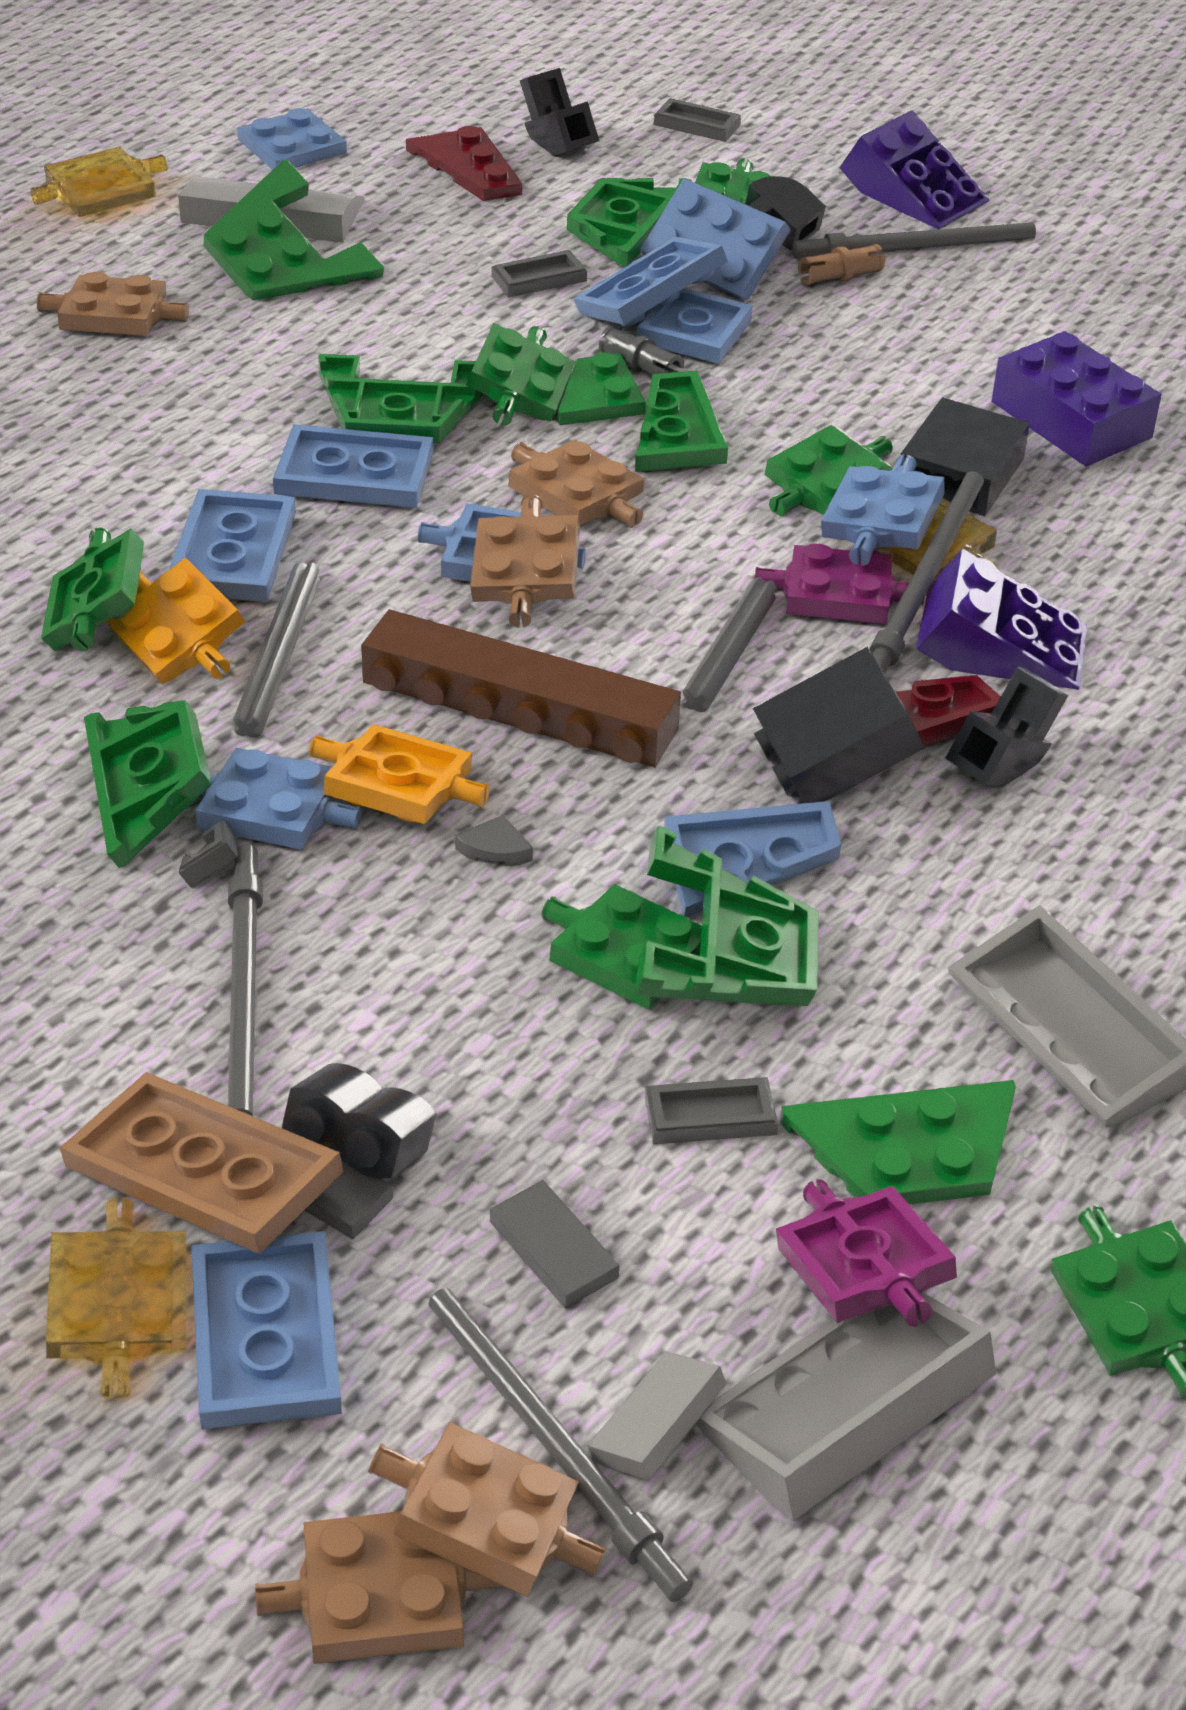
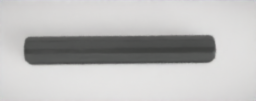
(729, 645)

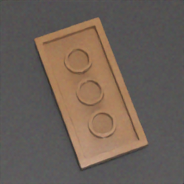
(202, 1161)

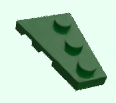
(679, 425)

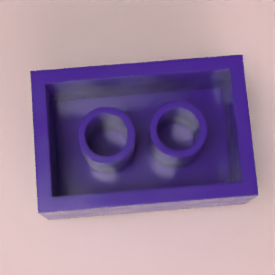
(1076, 398)

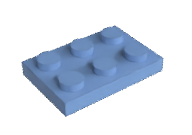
(746, 234)
(651, 281)
(353, 466)
(237, 540)
(264, 1332)

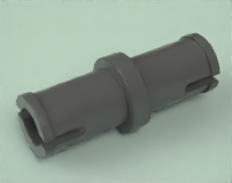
(639, 352)

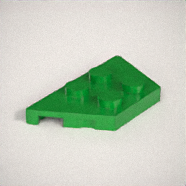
(619, 215)
(145, 772)
(917, 1141)

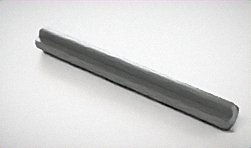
(276, 650)

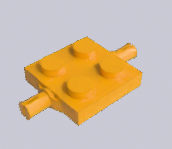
(178, 623)
(398, 773)

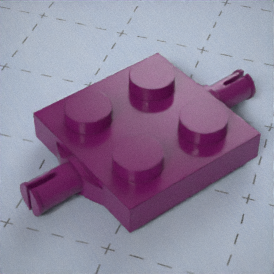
(831, 586)
(866, 1253)

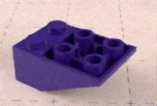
(912, 172)
(992, 624)

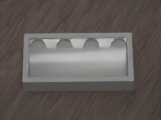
(316, 216)
(1075, 1017)
(845, 1400)

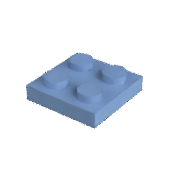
(292, 136)
(697, 325)

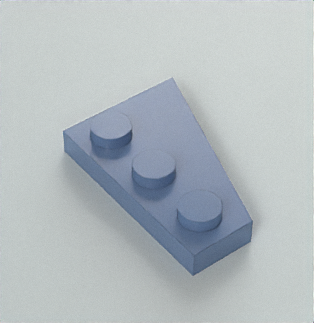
(758, 842)

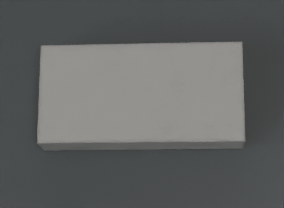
(657, 1415)

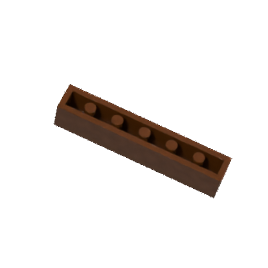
(521, 687)

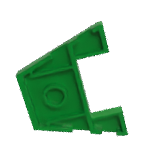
(269, 253)
(396, 405)
(753, 936)

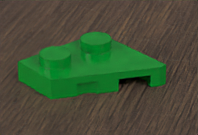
(600, 391)

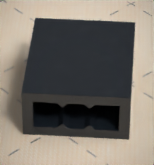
(969, 439)
(836, 729)

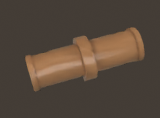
(841, 264)

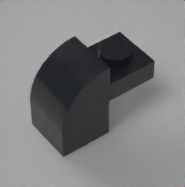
(554, 121)
(790, 203)
(1012, 738)

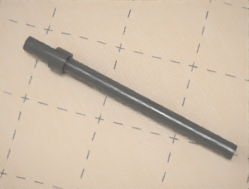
(916, 239)
(889, 642)
(244, 897)
(632, 1532)

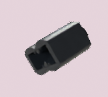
(369, 1125)

